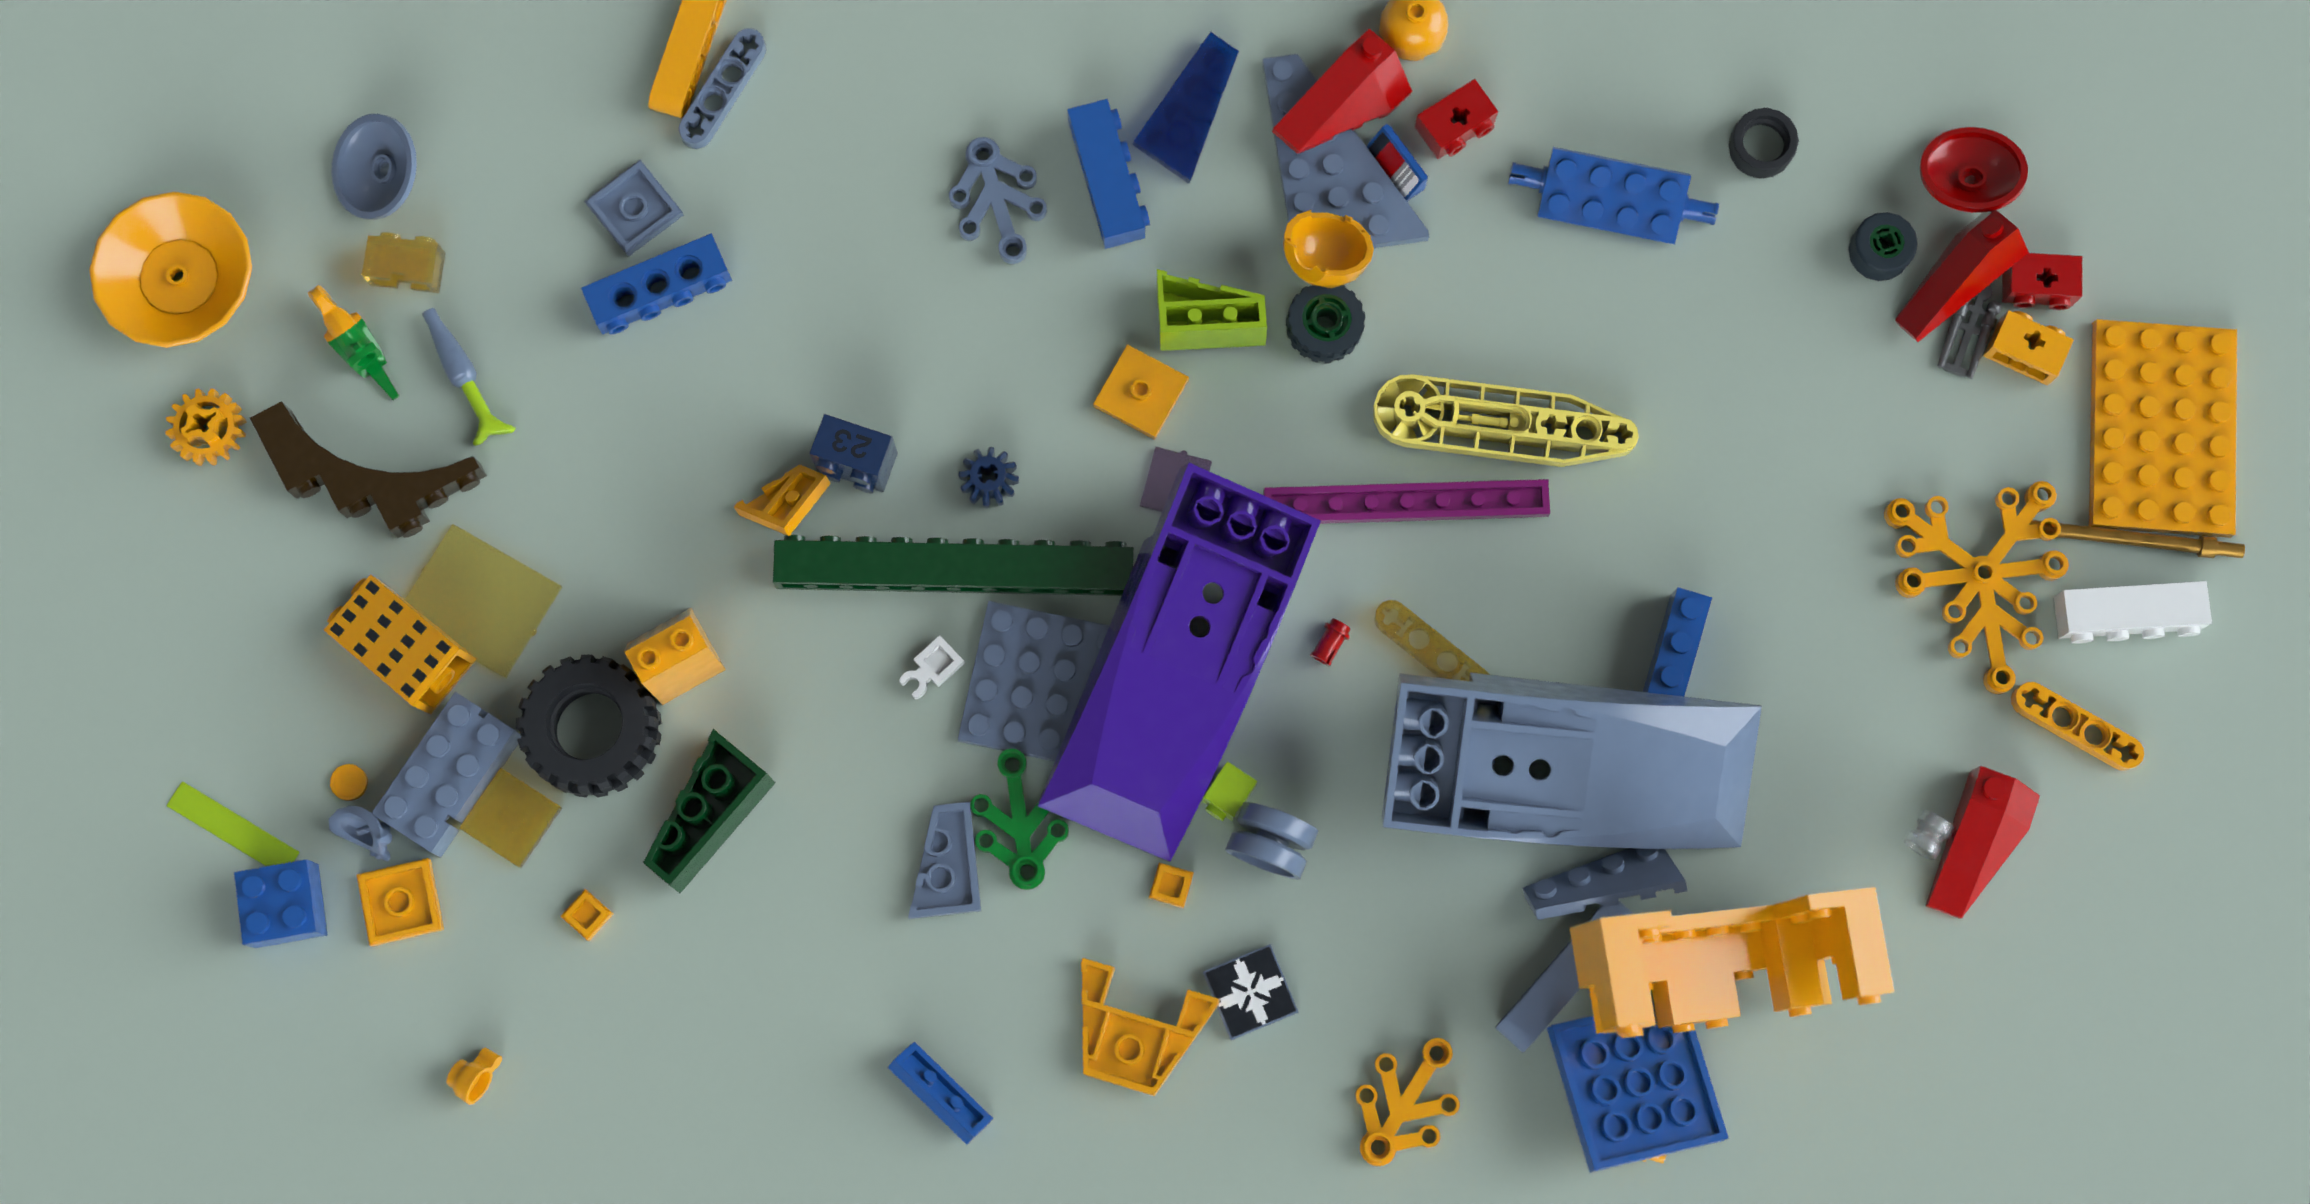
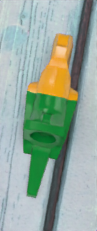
(352, 340)

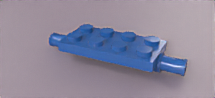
(1613, 195)

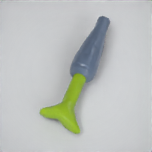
(463, 375)

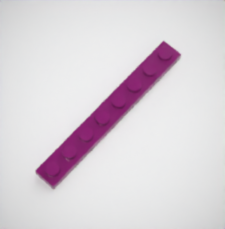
(1418, 501)

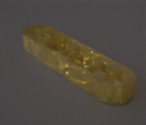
(1436, 646)

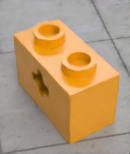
(2010, 346)

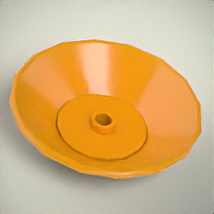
(152, 243)

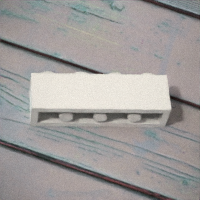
(2132, 610)

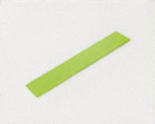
(230, 827)

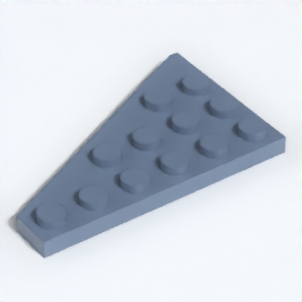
(1338, 174)

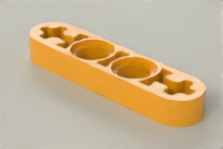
(2079, 721)

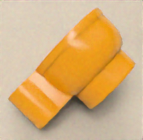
(473, 1078)

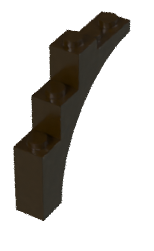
(354, 489)

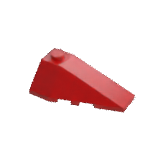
(1963, 270)

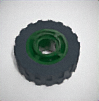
(1321, 342)

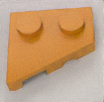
(785, 500)

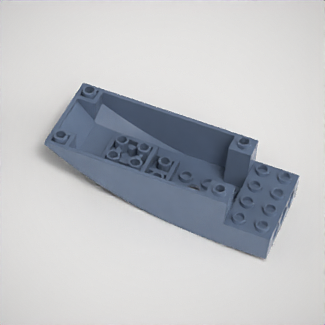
(1620, 762)

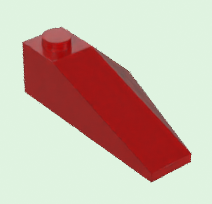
(1354, 90)
(1988, 827)

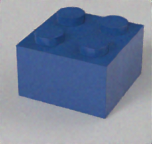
(280, 903)

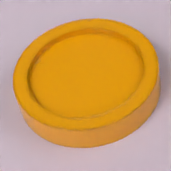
(348, 782)

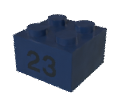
(853, 454)

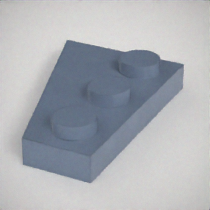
(948, 866)

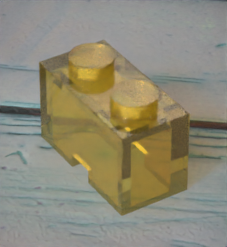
(398, 260)

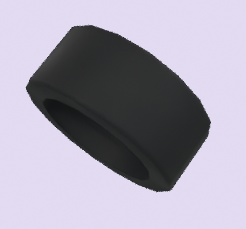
(1778, 122)

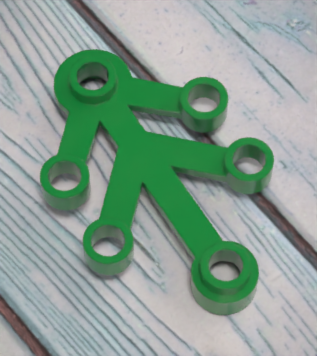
(1019, 827)

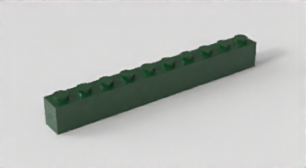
(952, 566)

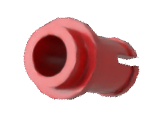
(1331, 641)

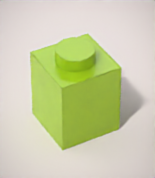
(1228, 792)

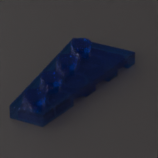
(1185, 115)

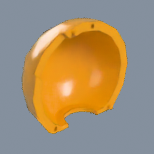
(1327, 248)

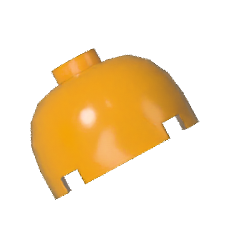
(1414, 27)

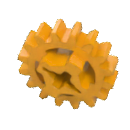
(193, 432)

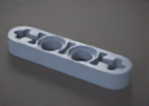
(718, 86)

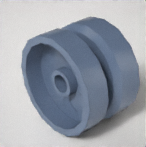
(1271, 840)

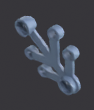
(995, 194)

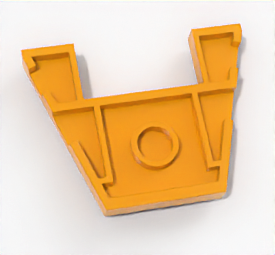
(1131, 1047)

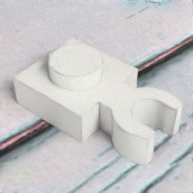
(935, 663)

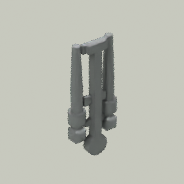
(1988, 323)

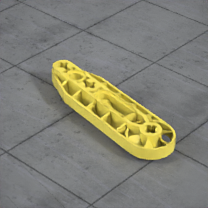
(1524, 422)

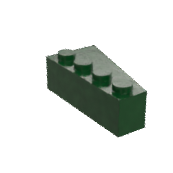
(707, 811)

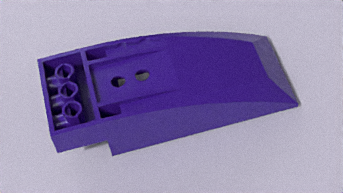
(1158, 694)

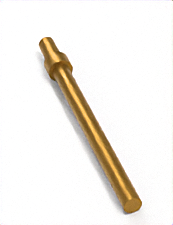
(2204, 546)

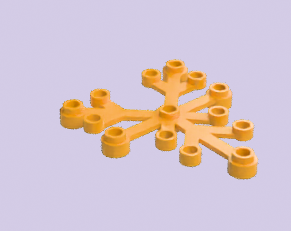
(1989, 615)

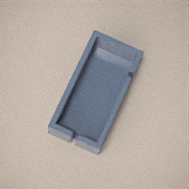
(447, 774)

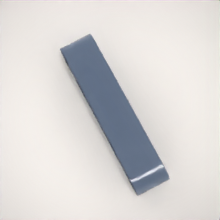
(1548, 992)

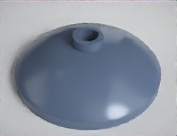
(374, 166)

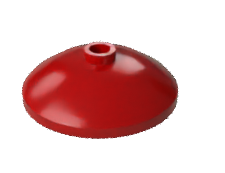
(1973, 169)

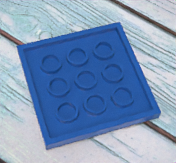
(1635, 1093)

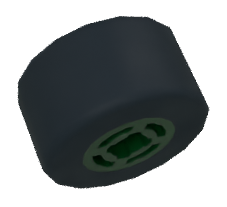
(1874, 257)

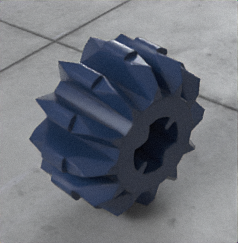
(987, 465)

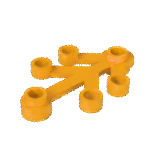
(1402, 1107)

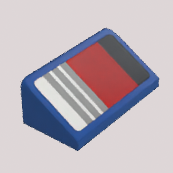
(1398, 162)

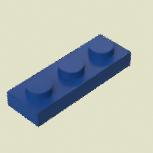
(940, 1093)

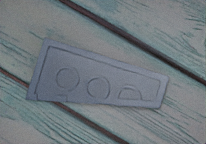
(1604, 882)

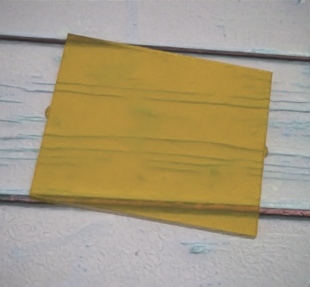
(483, 599)

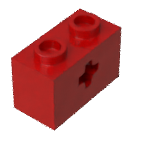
(1465, 104)
(2059, 272)

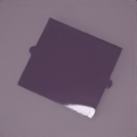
(1163, 473)

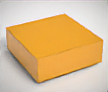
(1171, 885)
(587, 914)

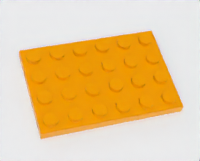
(2163, 428)

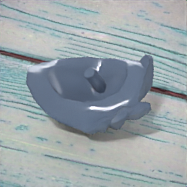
(362, 829)

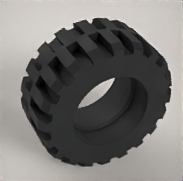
(552, 696)

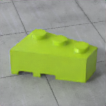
(1207, 315)

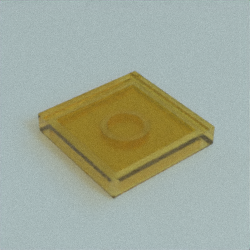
(510, 818)

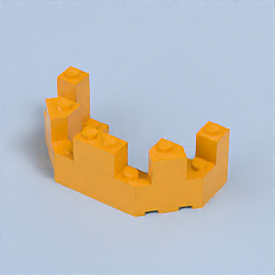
(1699, 956)

